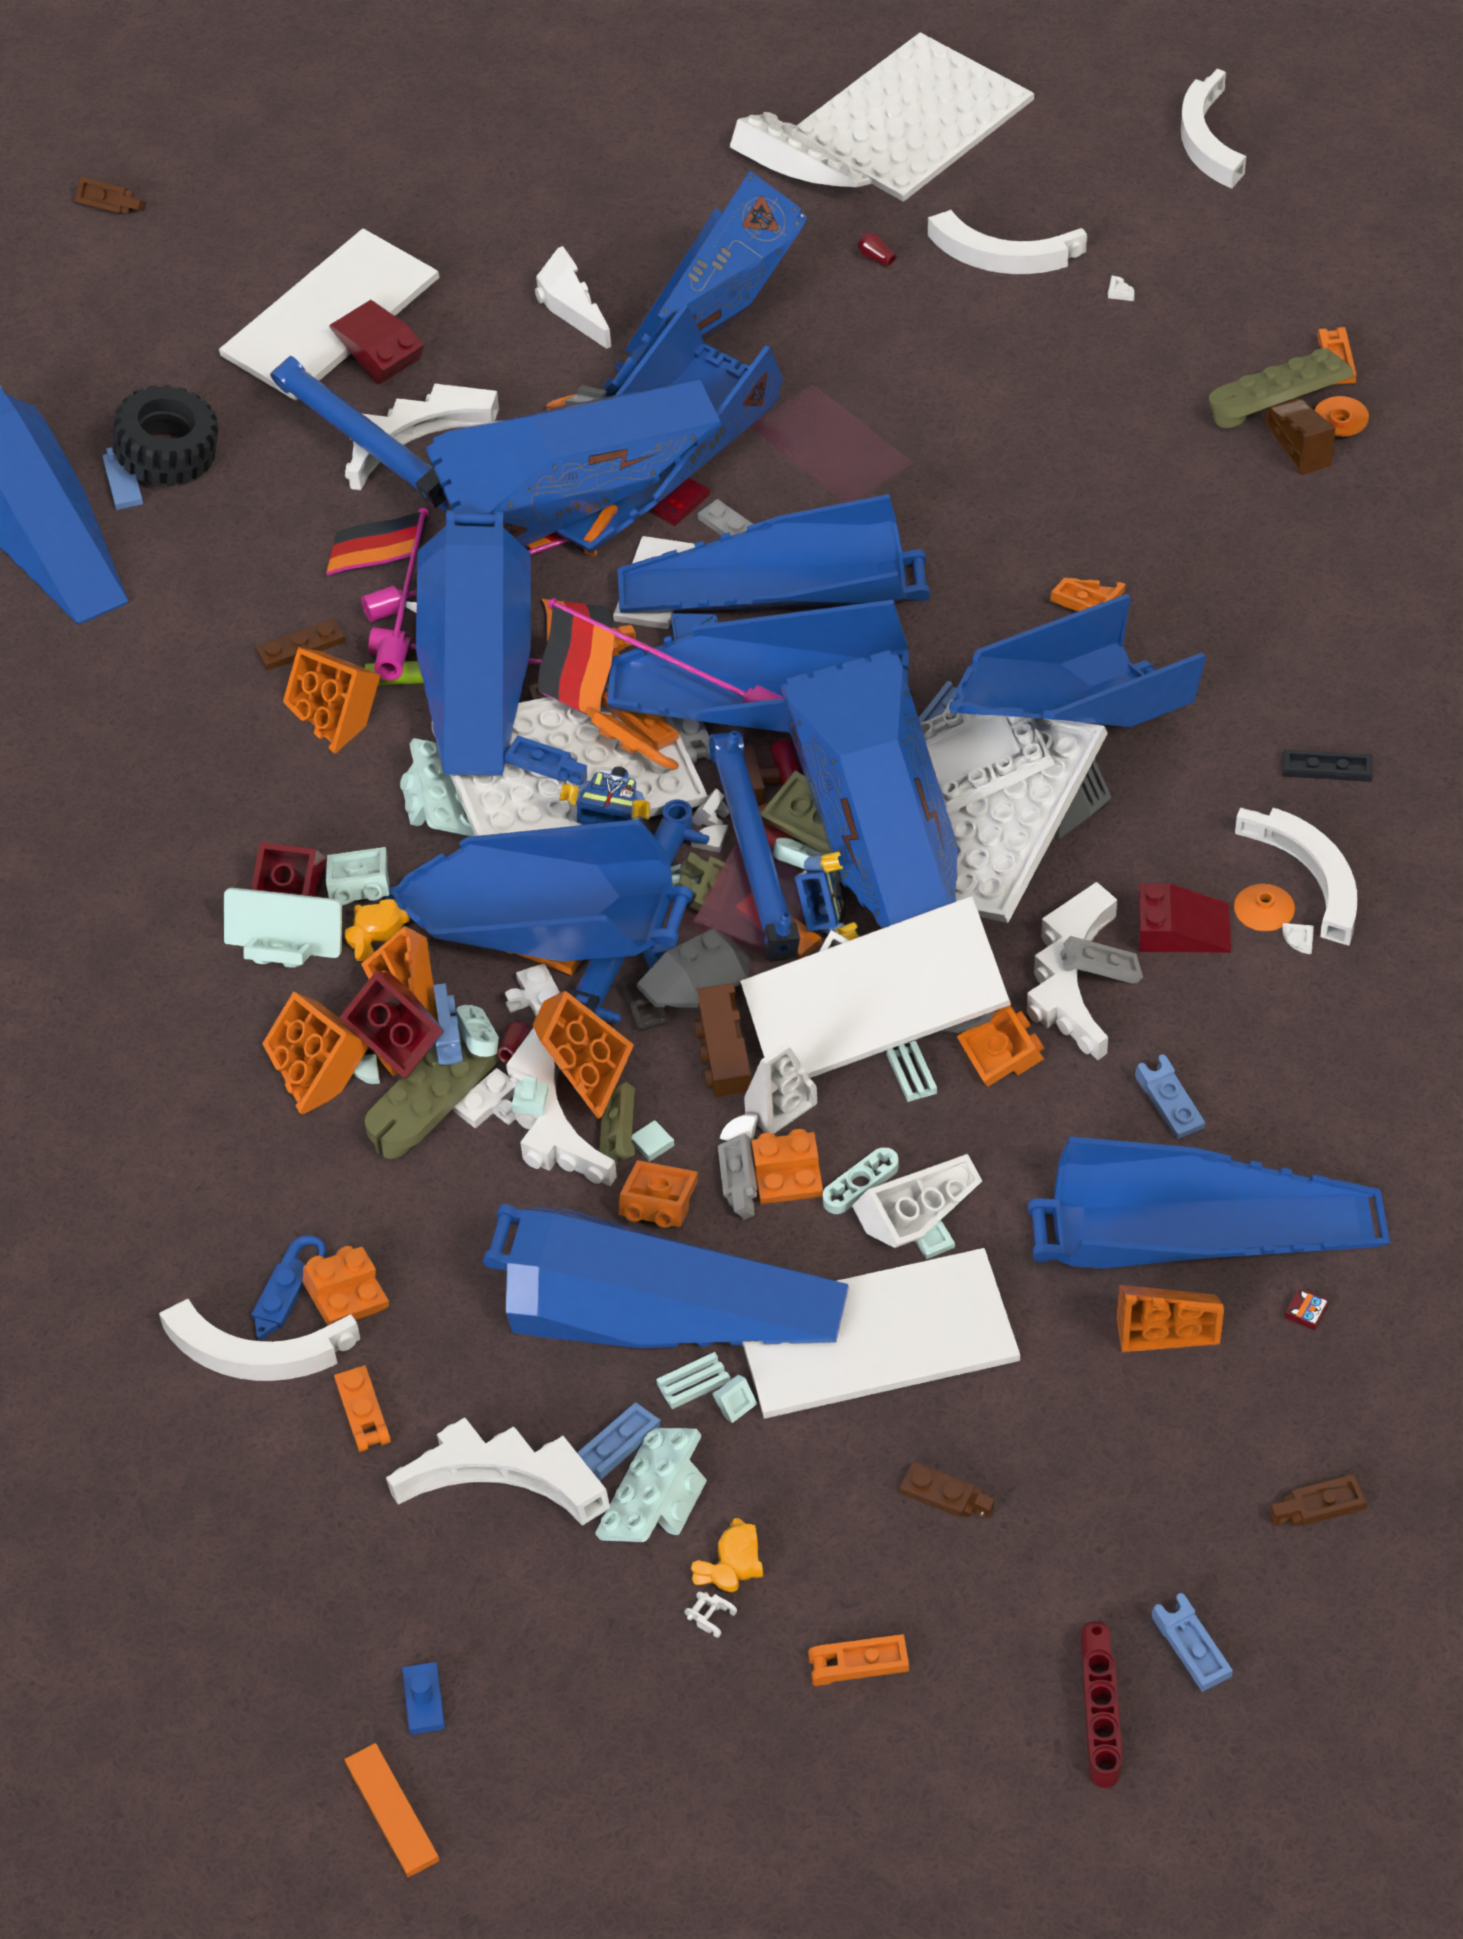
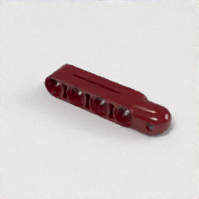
(1100, 1750)

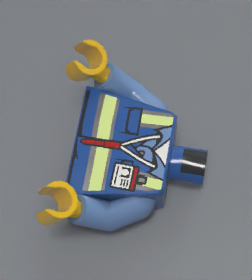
(606, 798)
(822, 896)

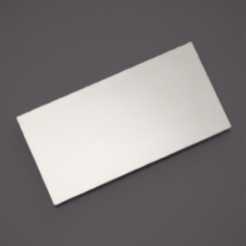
(301, 318)
(982, 754)
(878, 989)
(893, 1334)

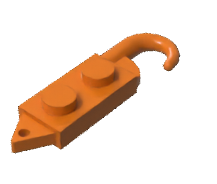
(631, 740)

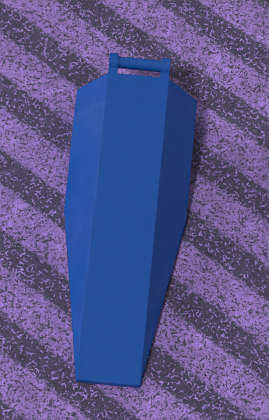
(49, 519)
(790, 561)
(473, 638)
(1187, 1203)
(642, 1290)

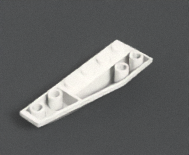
(792, 152)

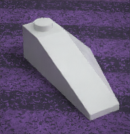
(570, 299)
(779, 1091)
(915, 1203)

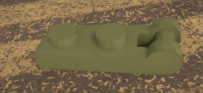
(617, 1124)

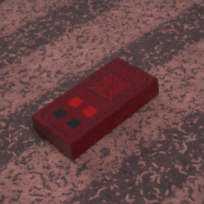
(681, 501)

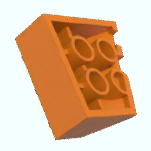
(330, 695)
(583, 1048)
(312, 1051)
(1167, 1318)

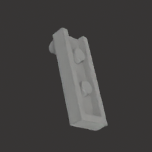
(1100, 960)

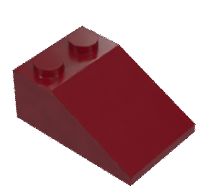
(378, 340)
(288, 870)
(1181, 920)
(392, 1022)

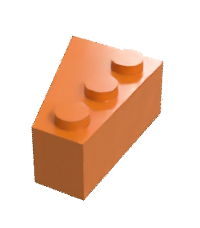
(409, 961)

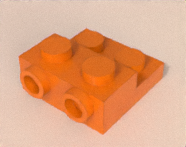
(1002, 1046)
(787, 1167)
(657, 1194)
(344, 1285)

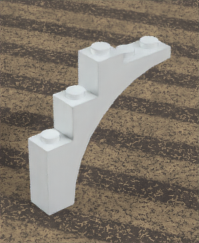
(411, 419)
(1058, 995)
(551, 1135)
(506, 1459)

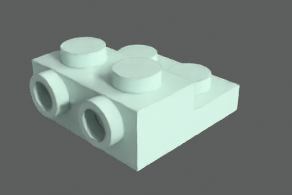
(357, 875)

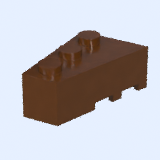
(1302, 434)
(722, 1041)

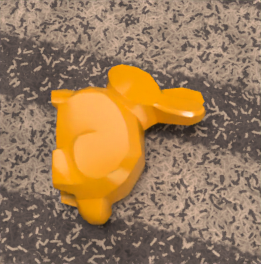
(374, 924)
(736, 1559)

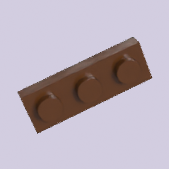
(284, 649)

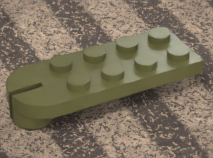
(1276, 385)
(796, 814)
(423, 1100)

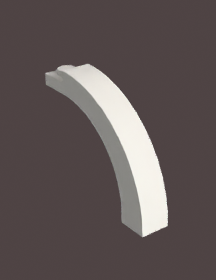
(1200, 144)
(1003, 255)
(1318, 856)
(255, 1358)

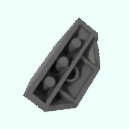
(695, 964)

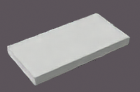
(649, 548)

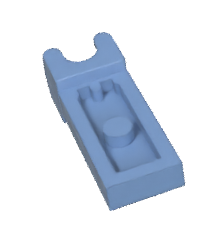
(448, 1044)
(1170, 1098)
(1192, 1643)

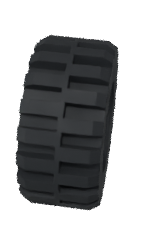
(165, 459)

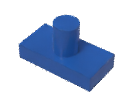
(423, 1698)

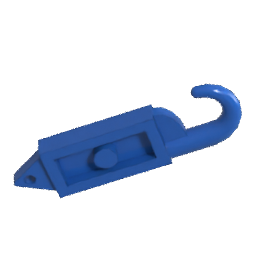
(283, 1288)

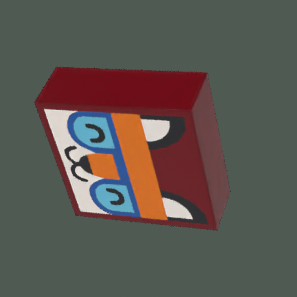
(1306, 1309)

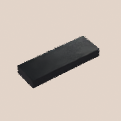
(1327, 765)

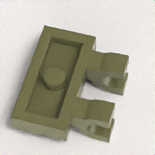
(706, 870)

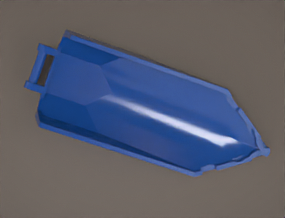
(1075, 674)
(550, 892)

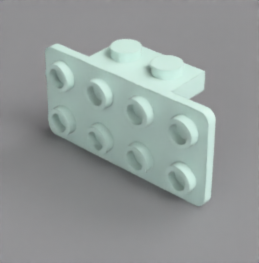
(431, 793)
(282, 926)
(656, 1488)

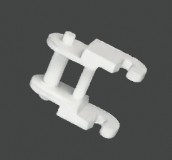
(715, 1603)

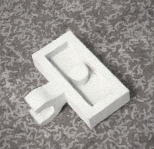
(536, 987)
(487, 1098)

